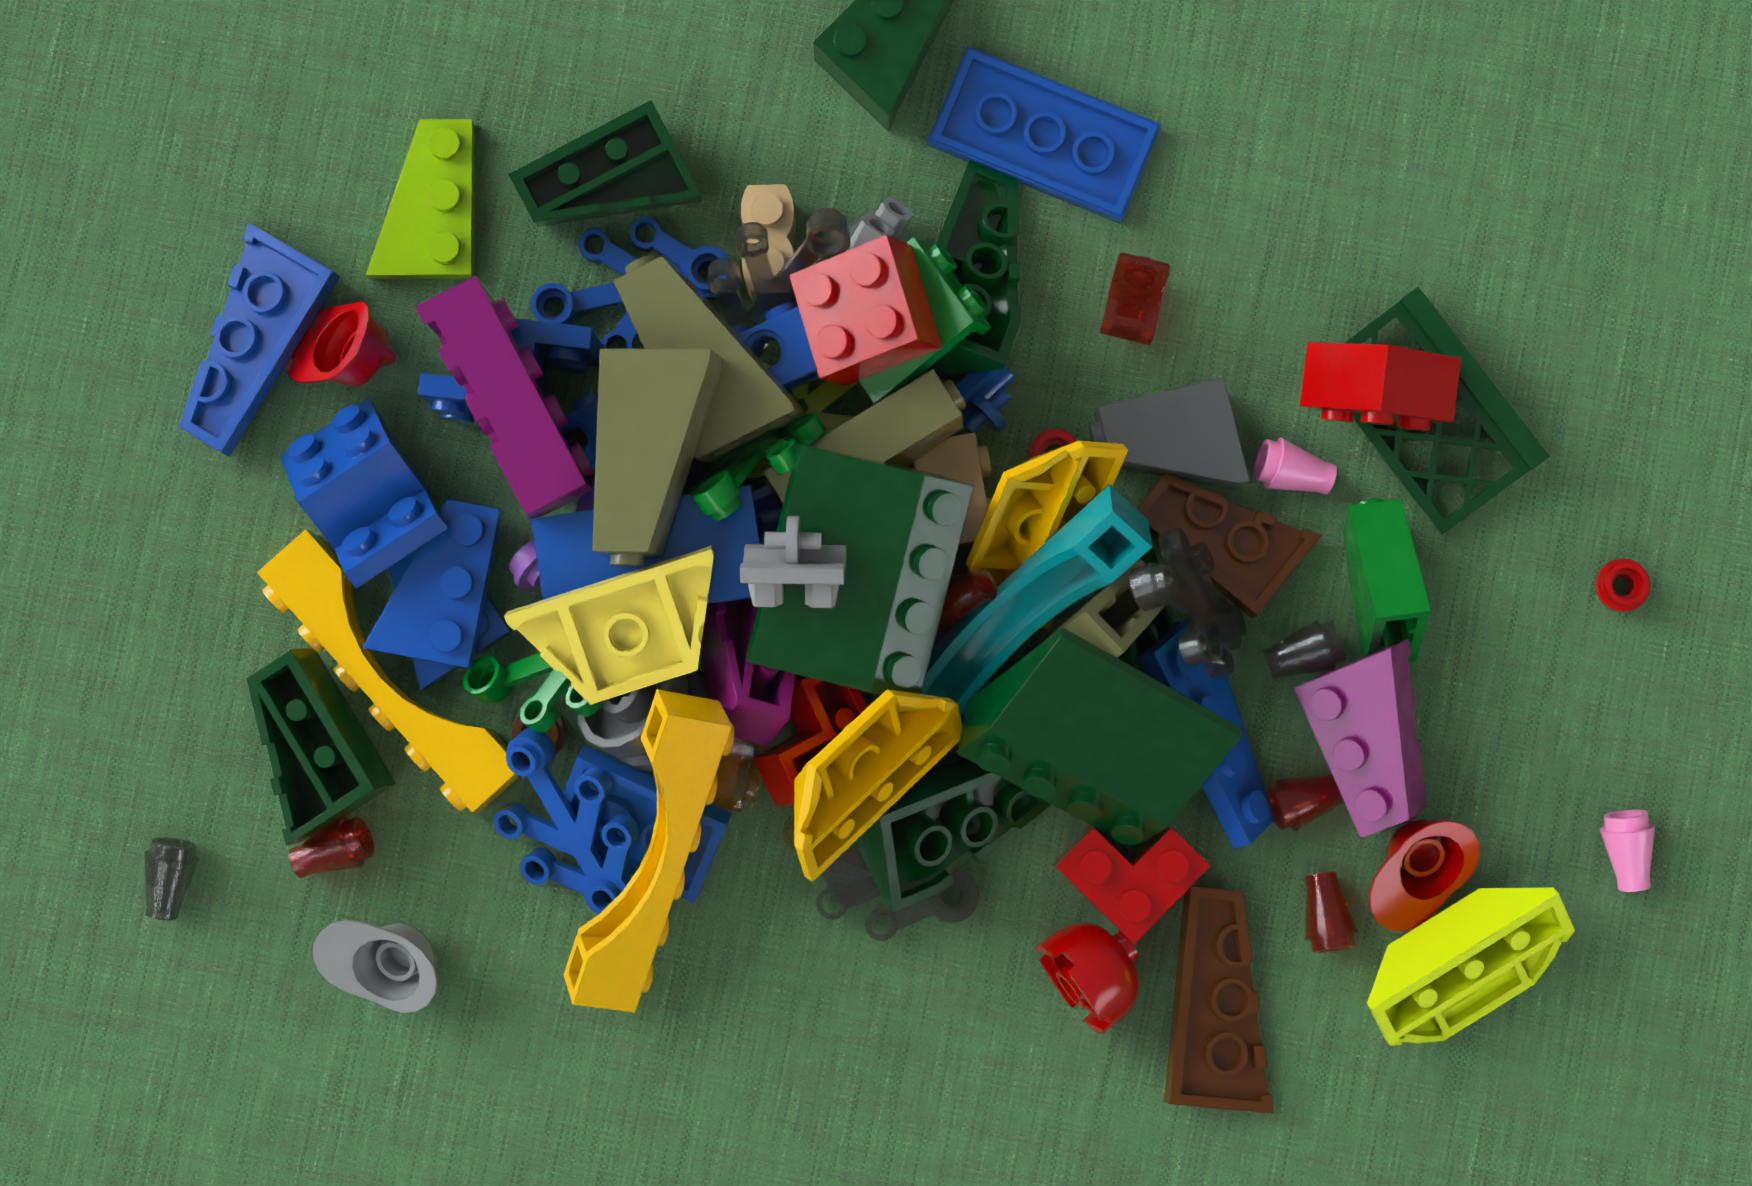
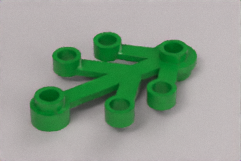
(719, 491)
(493, 683)

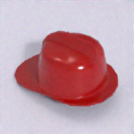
(341, 347)
(1422, 871)

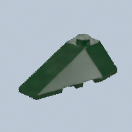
(983, 243)
(940, 828)

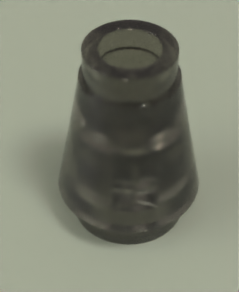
(1306, 651)
(168, 876)

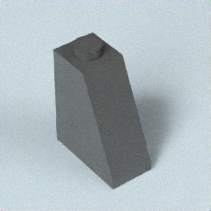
(1178, 434)

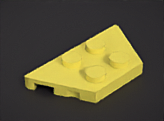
(624, 628)

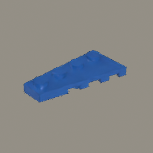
(263, 322)
(1236, 784)

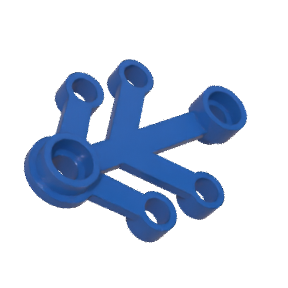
(606, 295)
(569, 833)

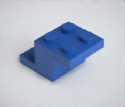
(567, 345)
(362, 492)

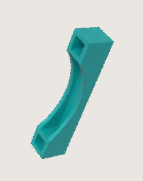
(1073, 563)

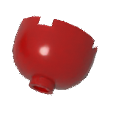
(1092, 972)

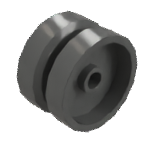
(621, 719)

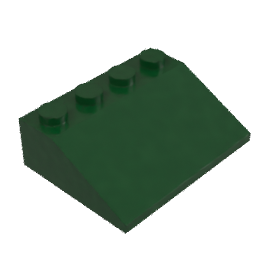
(900, 558)
(1095, 738)

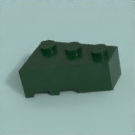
(879, 49)
(607, 172)
(314, 744)

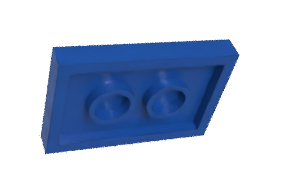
(636, 796)

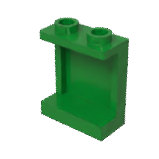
(955, 312)

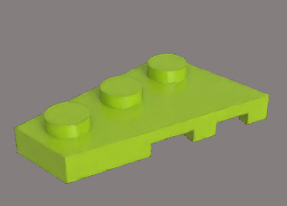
(433, 207)

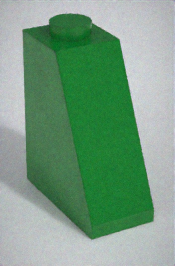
(1384, 577)

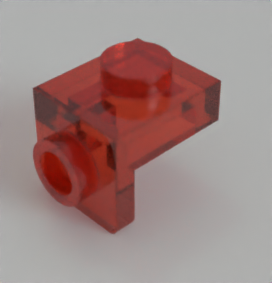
(1134, 298)

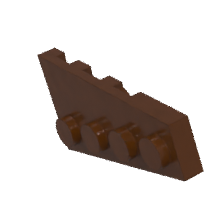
(1214, 1023)

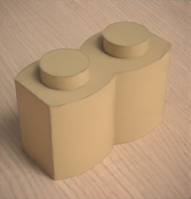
(773, 209)

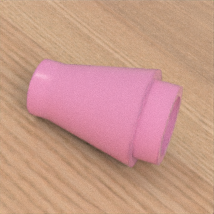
(1289, 467)
(1629, 847)

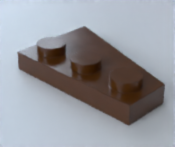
(1248, 547)

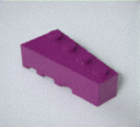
(507, 398)

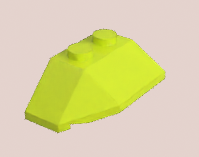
(1467, 962)

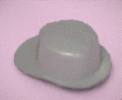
(378, 963)

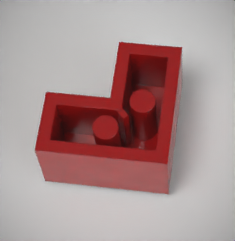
(1380, 384)
(818, 715)
(1136, 891)

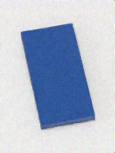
(1044, 134)
(569, 563)

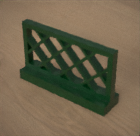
(1475, 394)

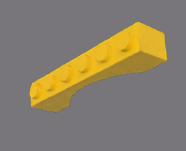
(314, 587)
(617, 947)

